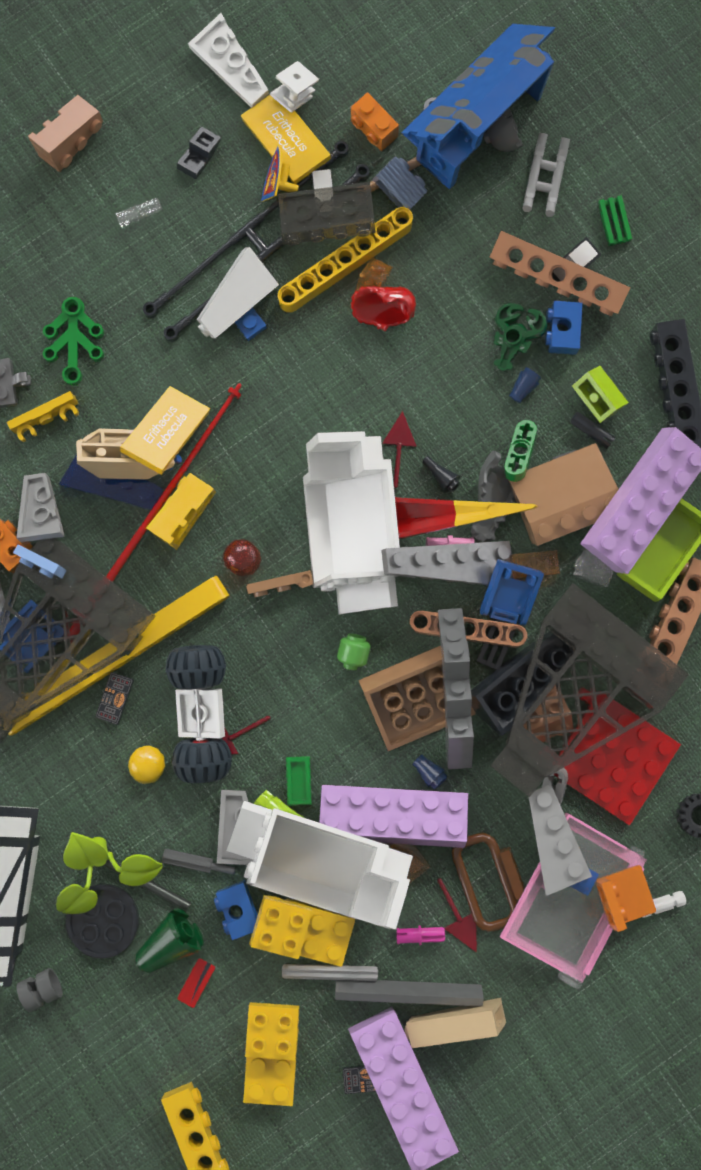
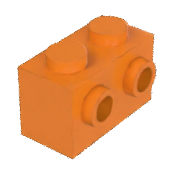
(374, 122)
(8, 544)

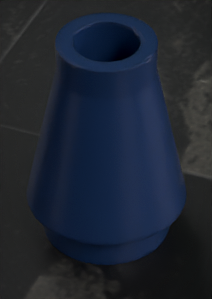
(524, 385)
(430, 772)

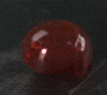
(241, 557)

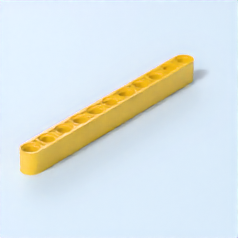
(163, 625)

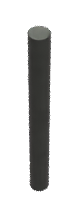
(158, 890)

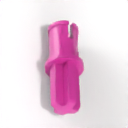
(420, 935)

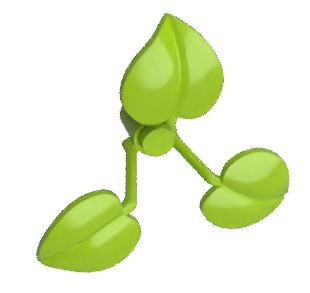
(88, 852)

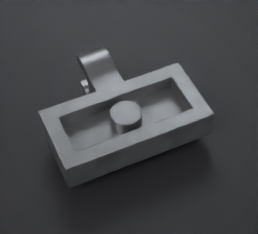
(9, 382)

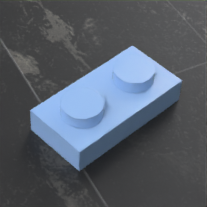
(47, 567)

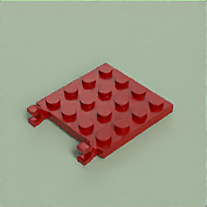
(624, 769)

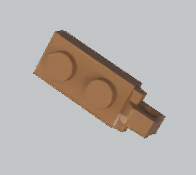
(282, 583)

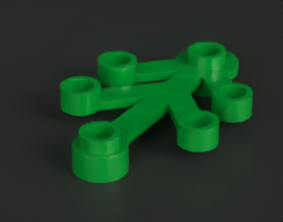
(72, 337)

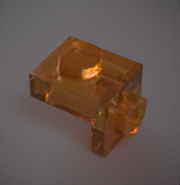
(374, 274)

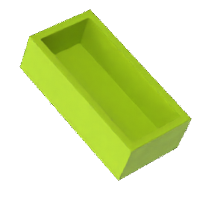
(667, 552)

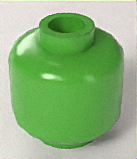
(353, 651)

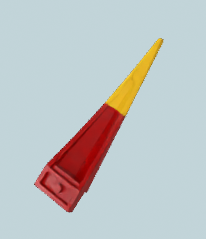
(432, 515)

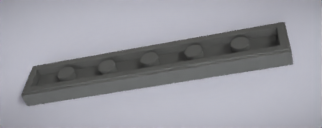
(410, 992)

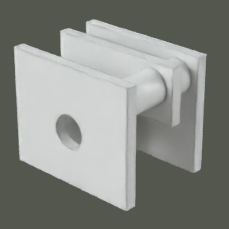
(296, 86)

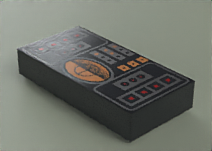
(114, 698)
(357, 1080)

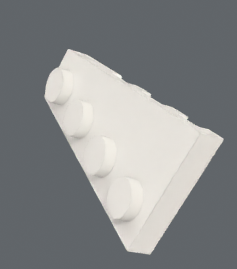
(223, 54)

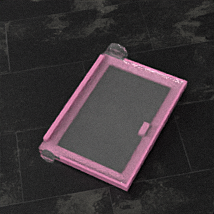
(568, 925)

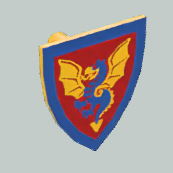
(277, 177)

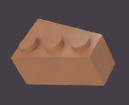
(66, 133)

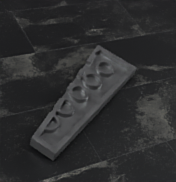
(453, 563)

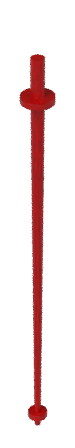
(75, 629)

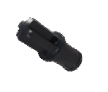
(592, 429)

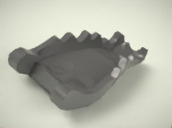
(492, 487)

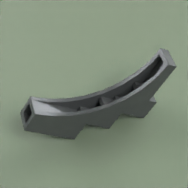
(456, 689)

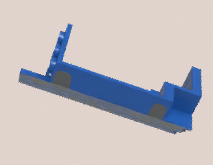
(478, 97)

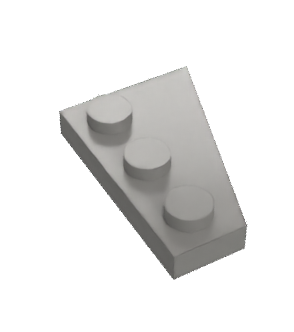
(38, 510)
(229, 811)

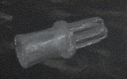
(138, 212)

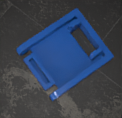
(510, 596)
(13, 626)

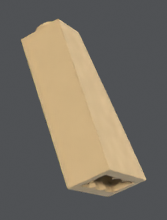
(456, 1024)

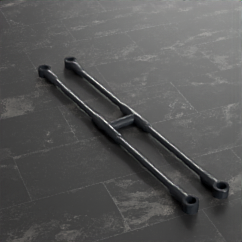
(246, 230)

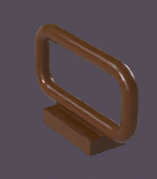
(508, 874)

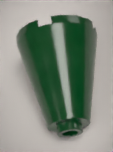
(169, 942)

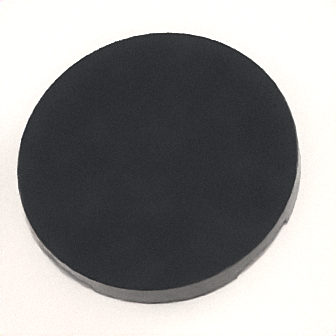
(106, 927)

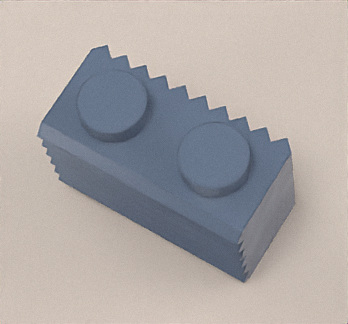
(400, 183)

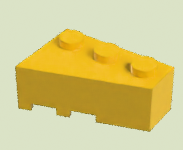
(181, 511)

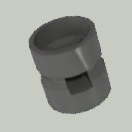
(35, 991)

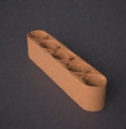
(480, 628)

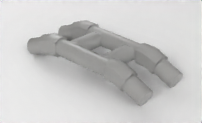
(537, 164)

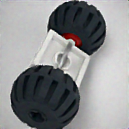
(199, 713)

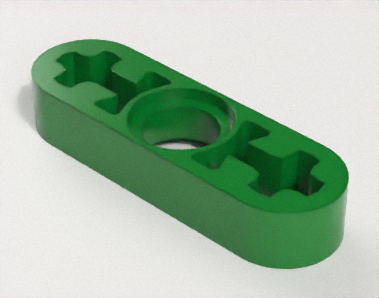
(523, 459)

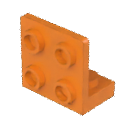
(625, 896)

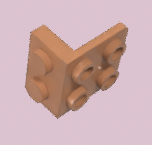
(554, 723)

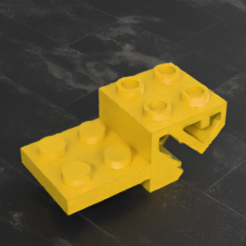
(301, 930)
(271, 1054)

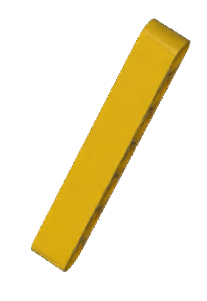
(339, 269)

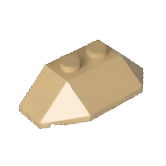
(102, 456)

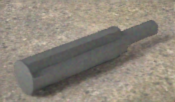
(194, 862)

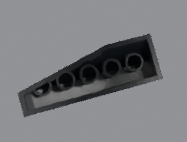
(499, 694)

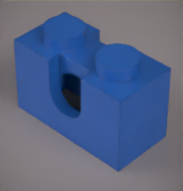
(569, 315)
(236, 895)

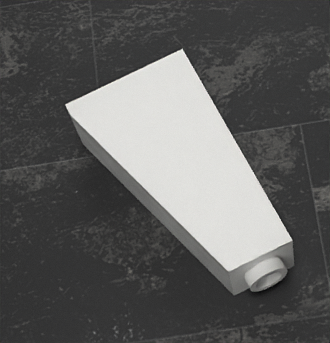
(238, 292)

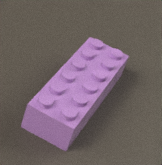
(644, 500)
(397, 815)
(403, 1090)

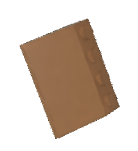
(568, 494)
(408, 698)

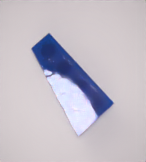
(129, 491)

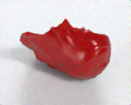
(383, 306)

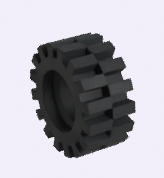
(685, 815)

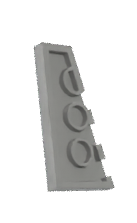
(557, 847)

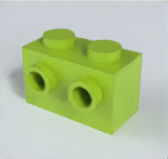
(600, 394)

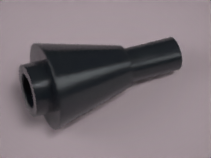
(445, 478)

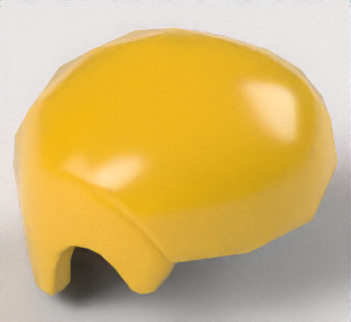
(146, 764)

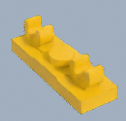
(43, 415)

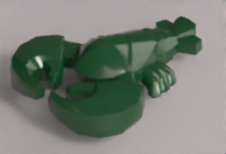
(516, 334)

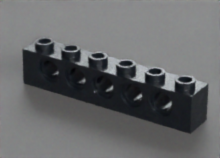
(676, 334)

